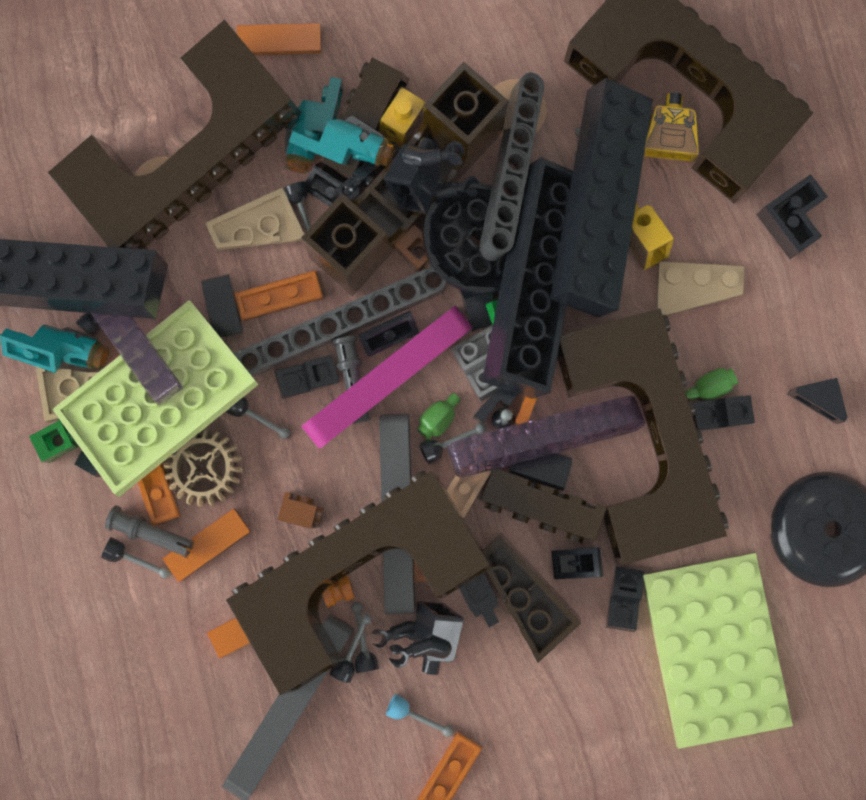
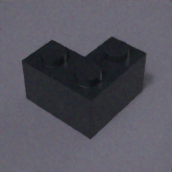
(788, 219)

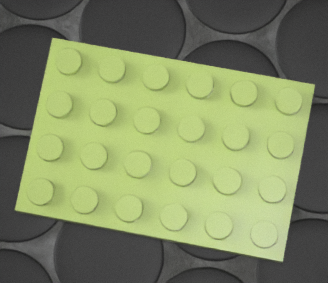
(126, 429)
(716, 650)

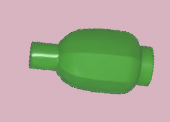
(713, 384)
(438, 417)

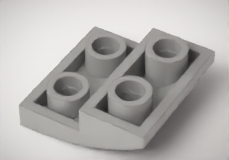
(472, 359)

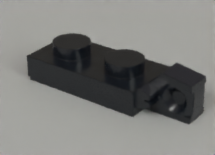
(362, 177)
(481, 599)

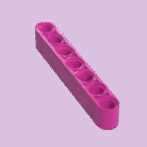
(386, 377)

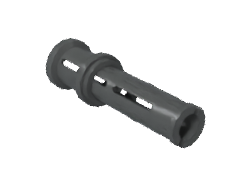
(349, 365)
(137, 527)

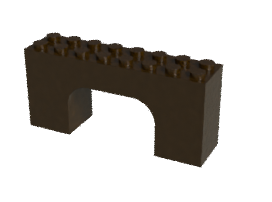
(754, 108)
(245, 116)
(361, 234)
(683, 502)
(283, 604)

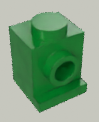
(45, 444)

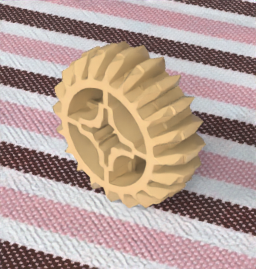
(194, 477)

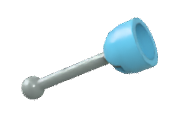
(399, 708)

